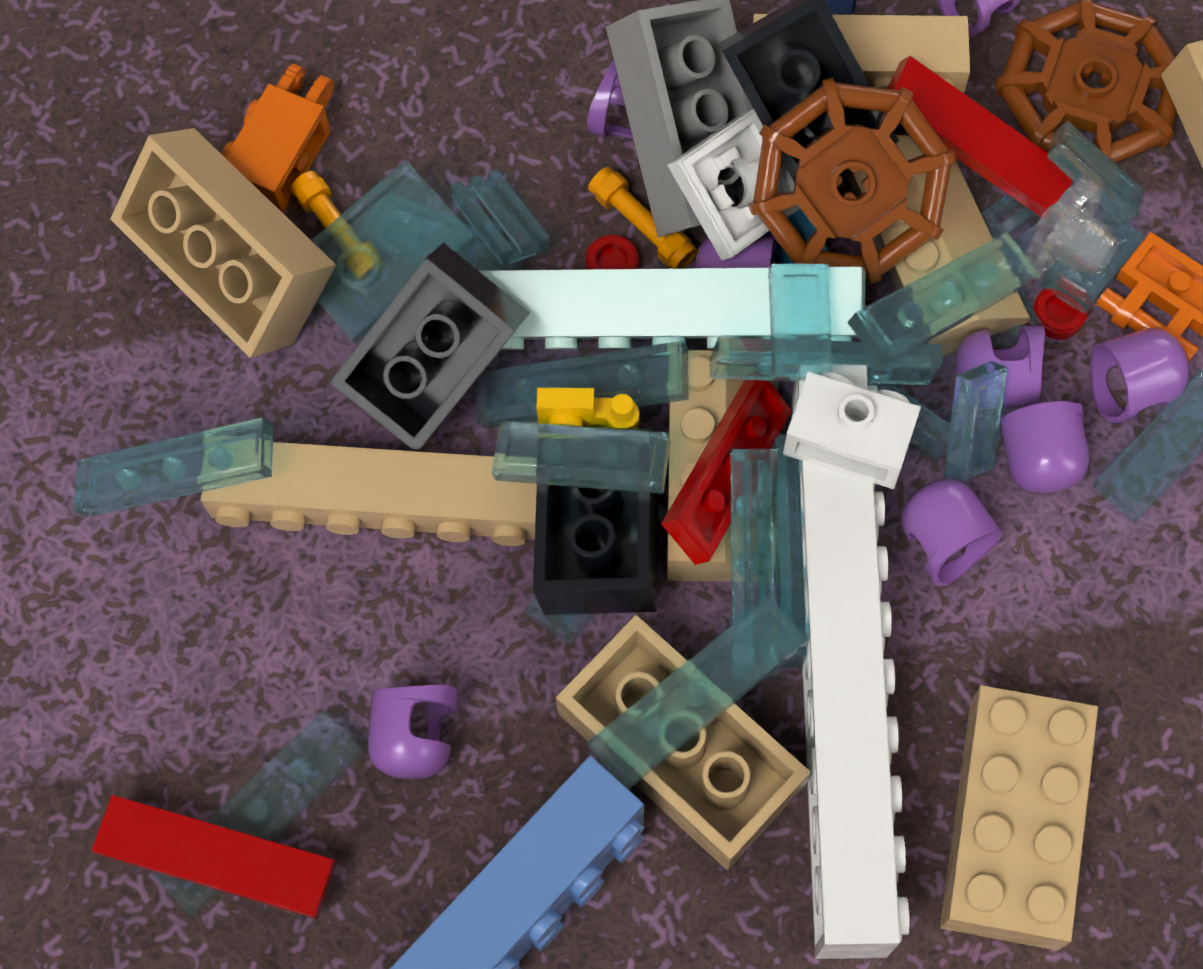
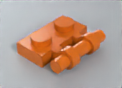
(1165, 279)

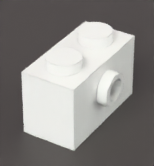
(851, 428)

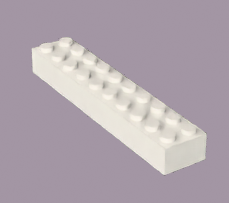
(846, 714)

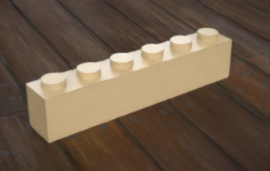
(381, 491)

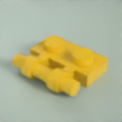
(581, 409)

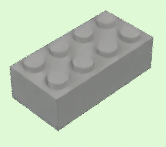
(676, 96)

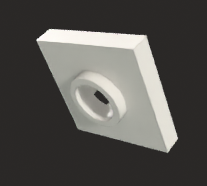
(697, 173)

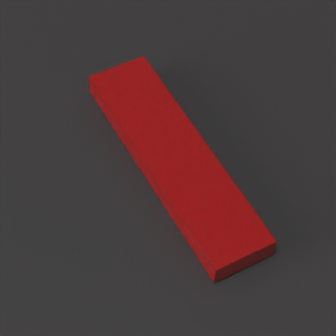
(983, 139)
(704, 502)
(214, 857)

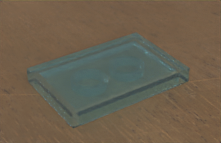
(382, 245)

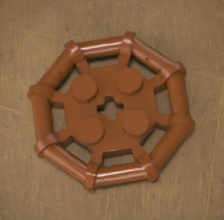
(1090, 51)
(856, 149)

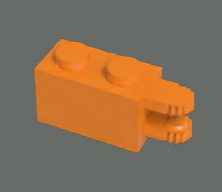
(282, 135)

